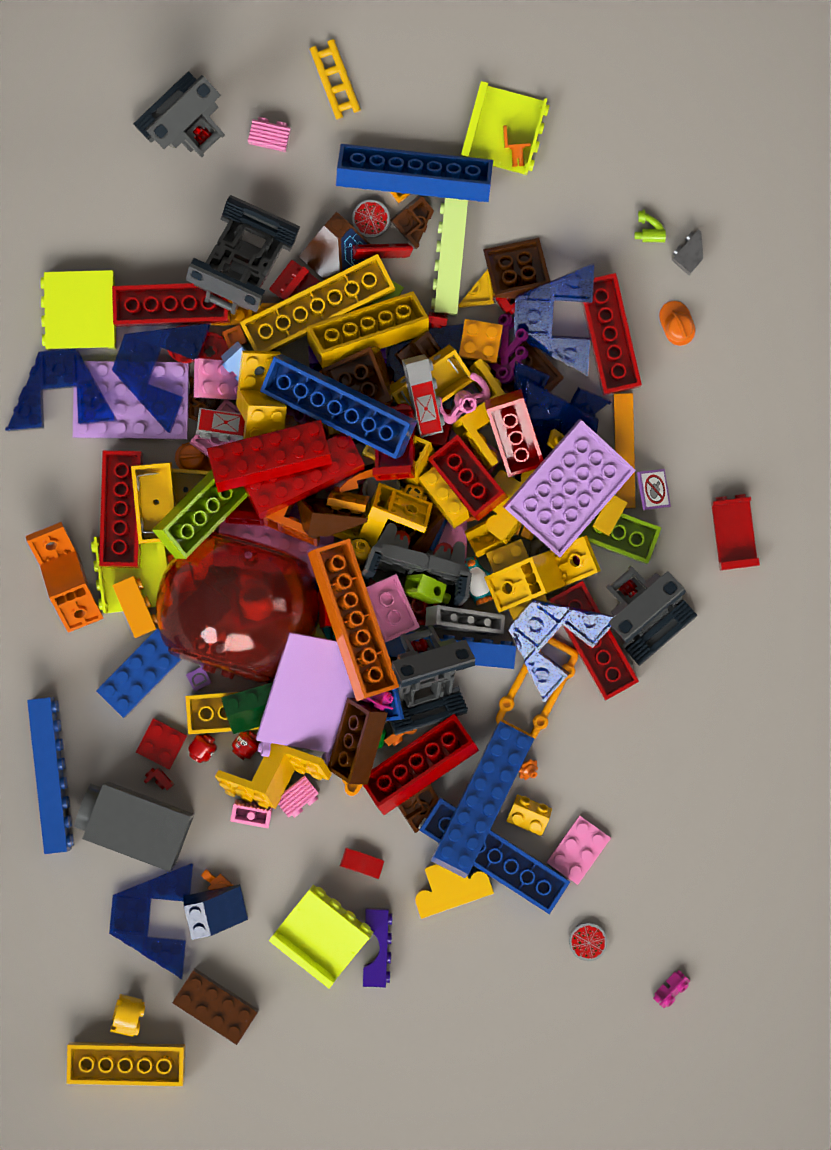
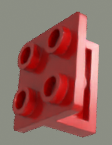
(293, 281)

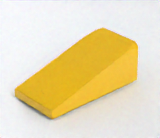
(609, 515)

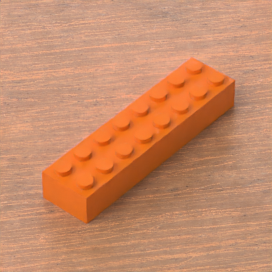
(353, 619)

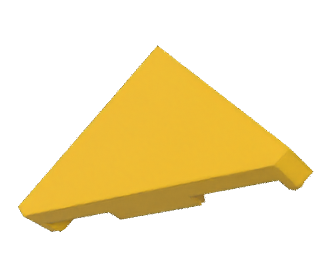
(480, 293)

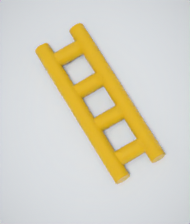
(345, 85)

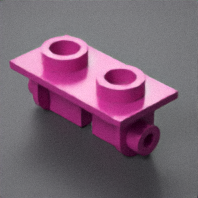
(381, 700)
(677, 984)

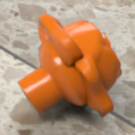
(528, 769)

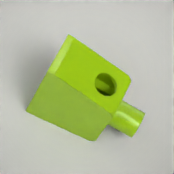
(426, 589)

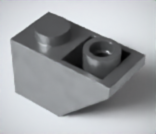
(690, 254)

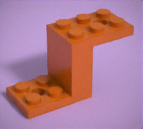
(289, 526)
(64, 577)

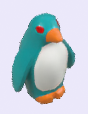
(478, 588)

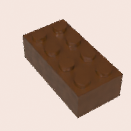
(357, 741)
(215, 1006)

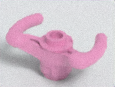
(465, 401)

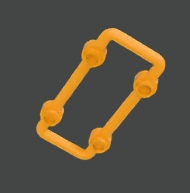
(539, 721)

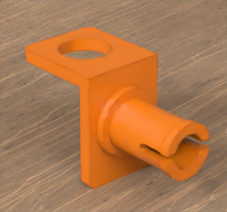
(517, 149)

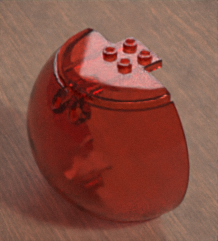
(235, 604)

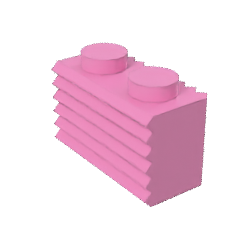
(269, 134)
(297, 796)
(251, 814)

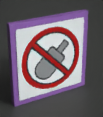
(653, 489)

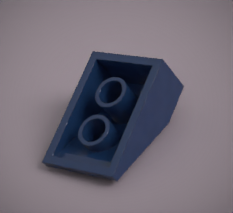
(214, 911)

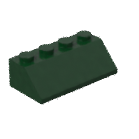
(246, 708)

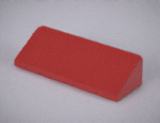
(394, 250)

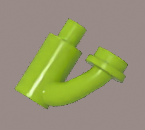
(650, 235)

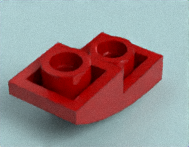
(362, 863)

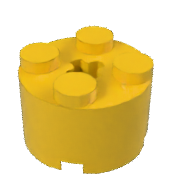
(127, 1015)

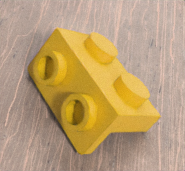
(482, 540)
(529, 815)

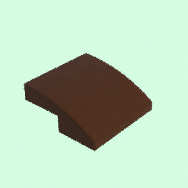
(420, 345)

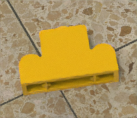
(503, 524)
(450, 890)

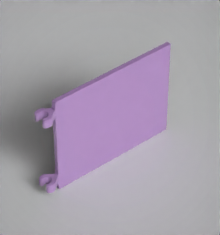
(306, 697)

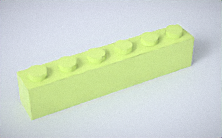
(451, 256)

